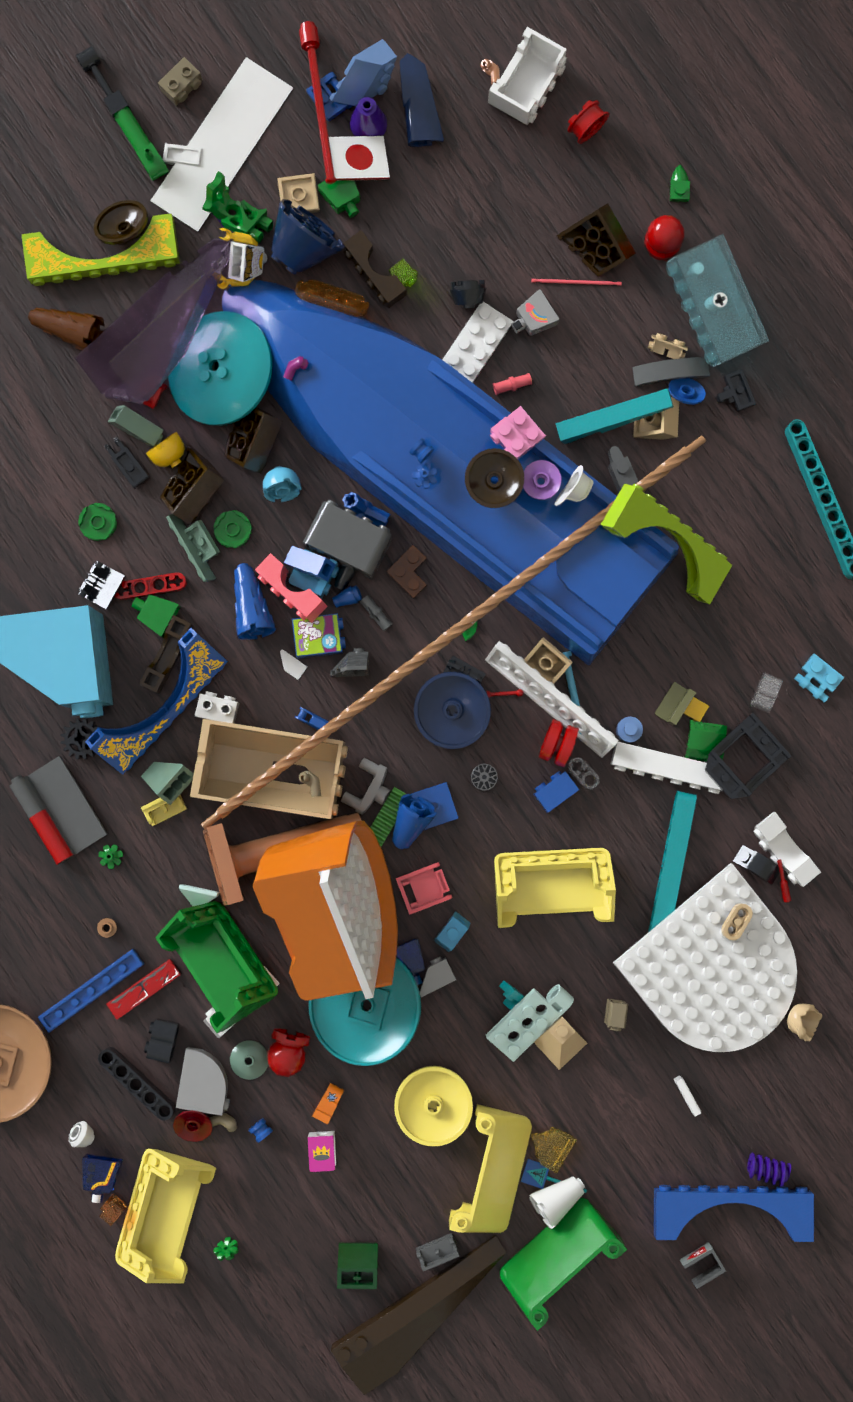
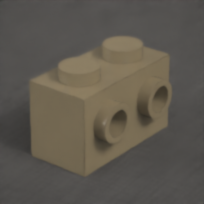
(180, 81)

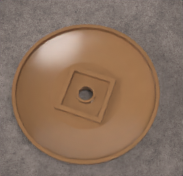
(23, 1062)

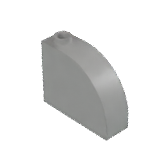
(202, 1083)

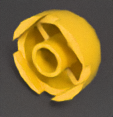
(167, 451)

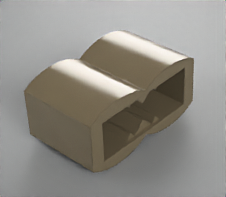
(616, 1014)

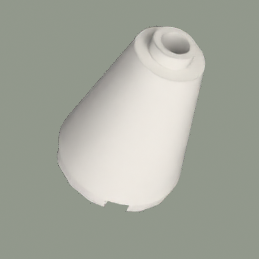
(557, 1200)

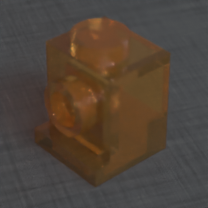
(112, 1209)

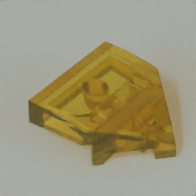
(552, 1147)

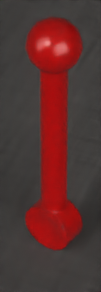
(519, 692)

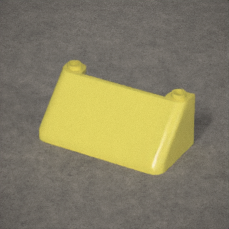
(554, 884)
(498, 1174)
(161, 1216)

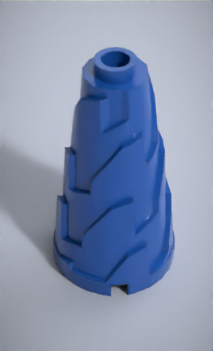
(250, 606)

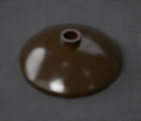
(120, 222)
(496, 464)

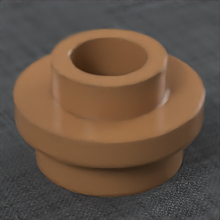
(113, 927)

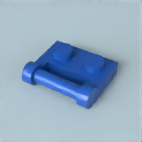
(331, 108)

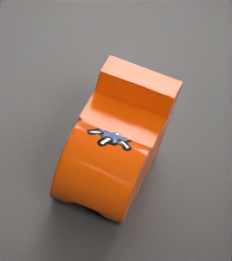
(328, 1103)

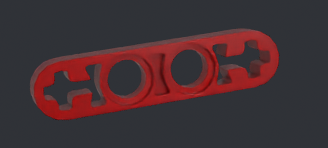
(149, 586)

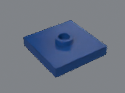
(442, 801)

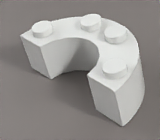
(780, 845)

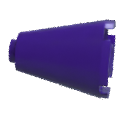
(368, 119)

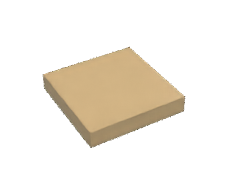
(300, 190)

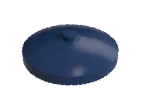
(452, 710)

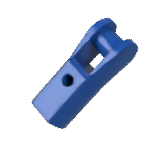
(316, 721)

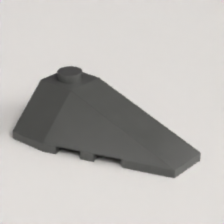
(352, 665)

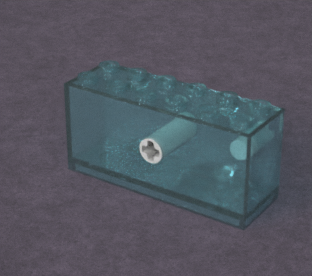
(711, 276)

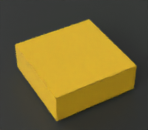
(696, 709)

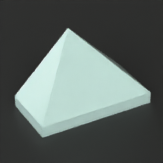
(197, 895)

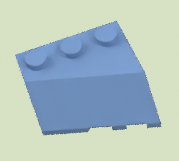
(366, 74)

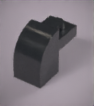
(757, 864)

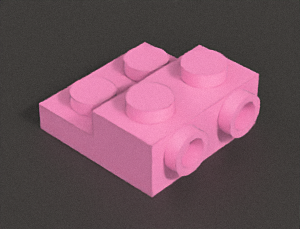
(517, 433)

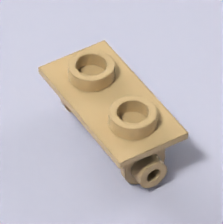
(661, 342)

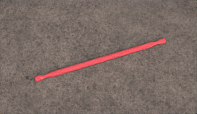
(576, 282)

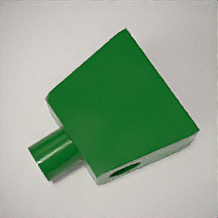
(341, 196)
(156, 613)

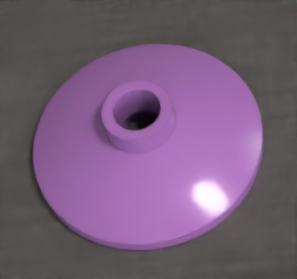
(546, 471)

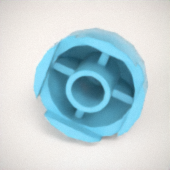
(281, 483)

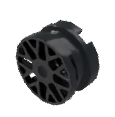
(484, 777)

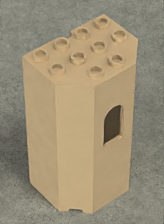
(237, 754)

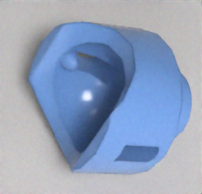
(629, 729)

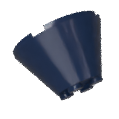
(302, 238)

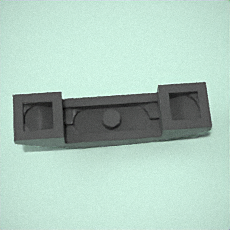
(670, 370)

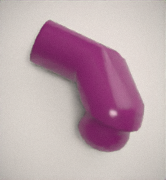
(293, 365)

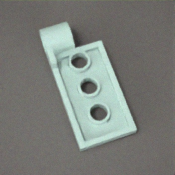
(556, 1004)

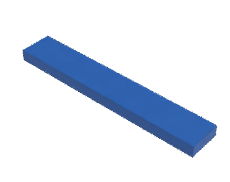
(91, 990)

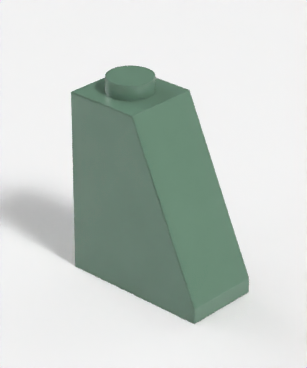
(136, 425)
(168, 779)

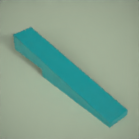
(613, 416)

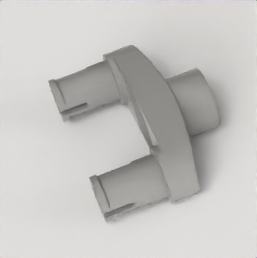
(375, 792)

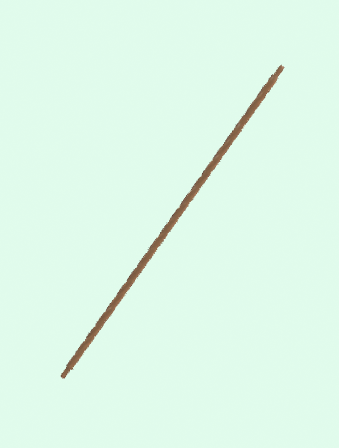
(442, 641)

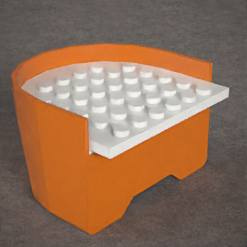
(332, 910)

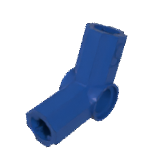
(365, 508)

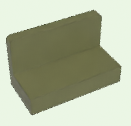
(674, 703)

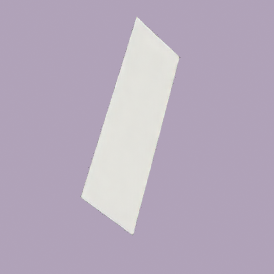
(225, 141)

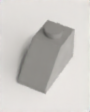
(437, 976)

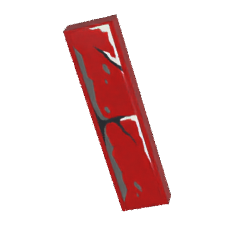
(143, 989)

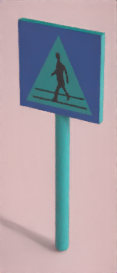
(536, 1175)

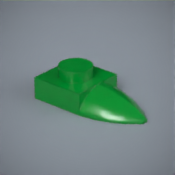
(679, 186)

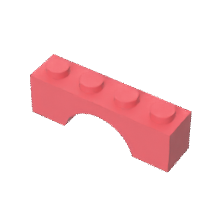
(306, 602)

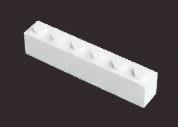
(662, 766)

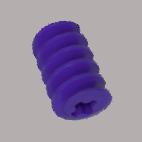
(768, 1169)

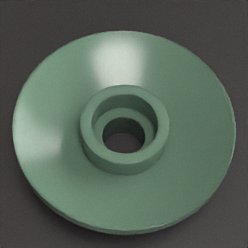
(254, 1051)

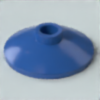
(687, 391)

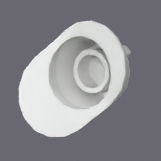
(577, 487)

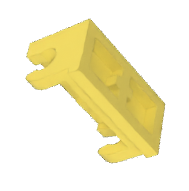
(159, 810)

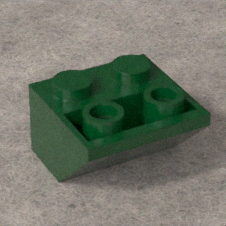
(357, 1266)

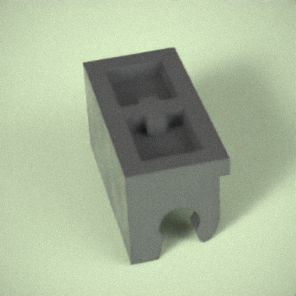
(437, 1252)

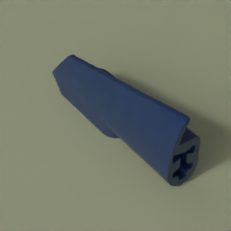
(419, 104)

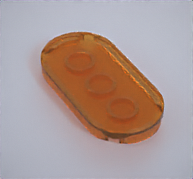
(332, 297)

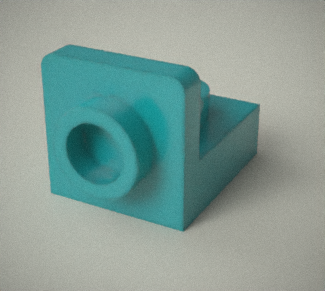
(512, 995)

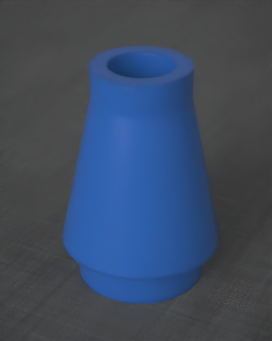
(347, 597)

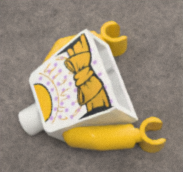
(245, 259)

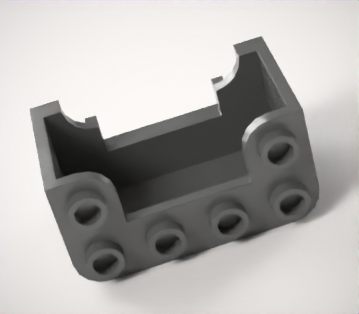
(348, 538)

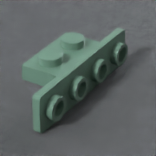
(197, 545)

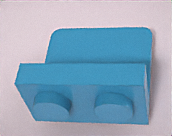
(317, 585)

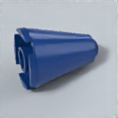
(411, 820)

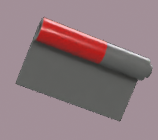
(58, 810)

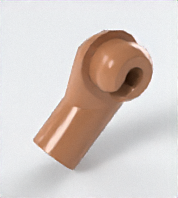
(491, 69)

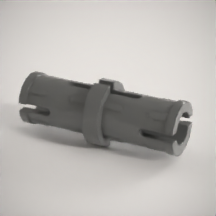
(376, 613)

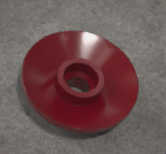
(192, 1126)

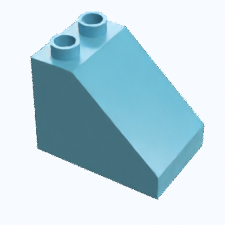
(60, 656)

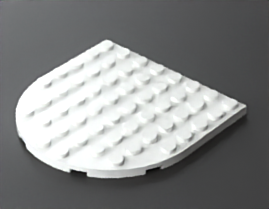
(711, 987)

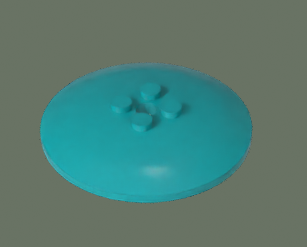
(242, 372)
(370, 1035)

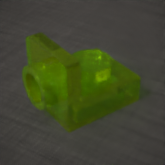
(404, 273)

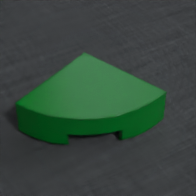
(469, 633)

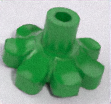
(115, 855)
(226, 1249)

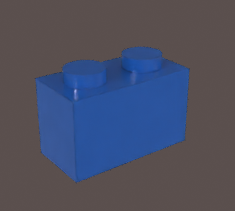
(556, 791)

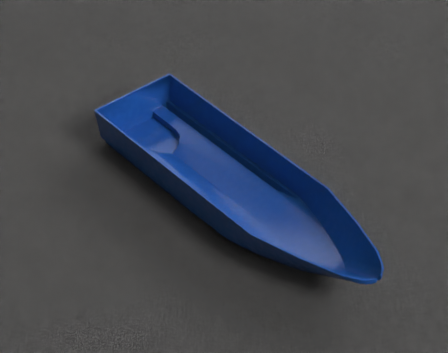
(379, 394)

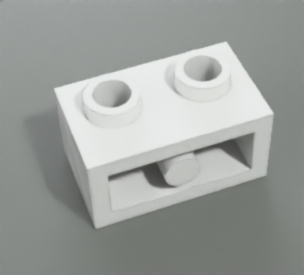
(216, 708)

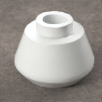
(81, 1135)

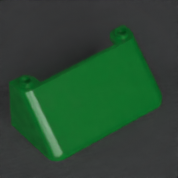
(219, 962)
(557, 1256)

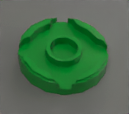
(97, 522)
(232, 529)

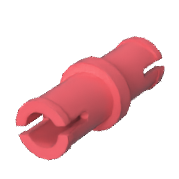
(512, 383)

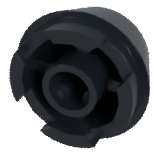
(468, 293)

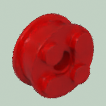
(588, 121)

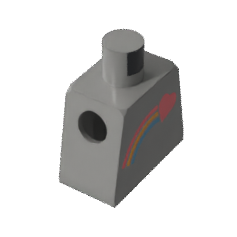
(535, 315)

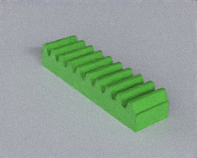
(387, 816)

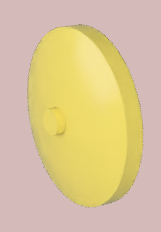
(433, 1106)

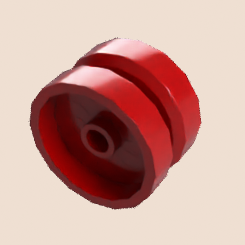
(561, 744)

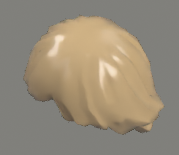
(804, 1020)

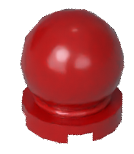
(664, 237)
(287, 1052)

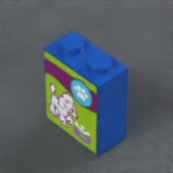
(319, 637)

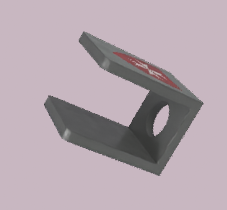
(709, 1274)

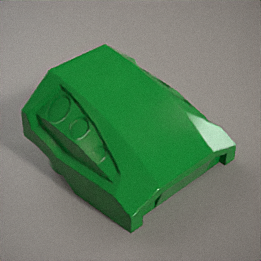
(703, 739)

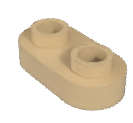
(738, 923)

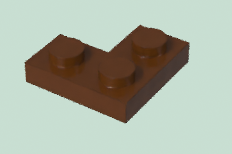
(403, 571)

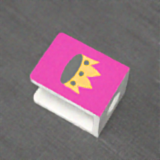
(322, 1151)

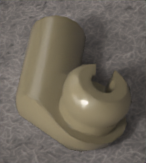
(312, 781)
(225, 1120)

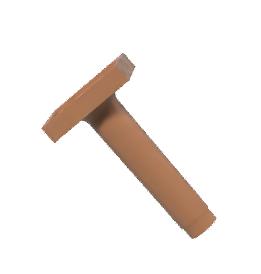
(242, 859)

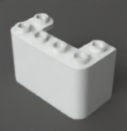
(528, 77)

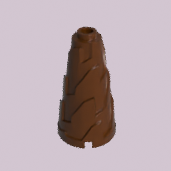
(69, 326)

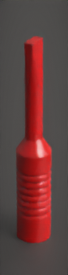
(784, 884)

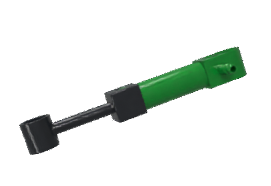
(124, 117)

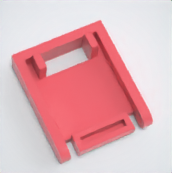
(427, 887)

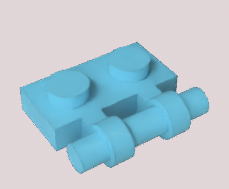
(822, 673)

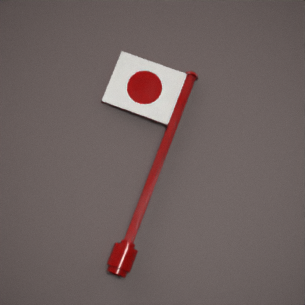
(343, 156)

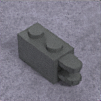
(620, 469)

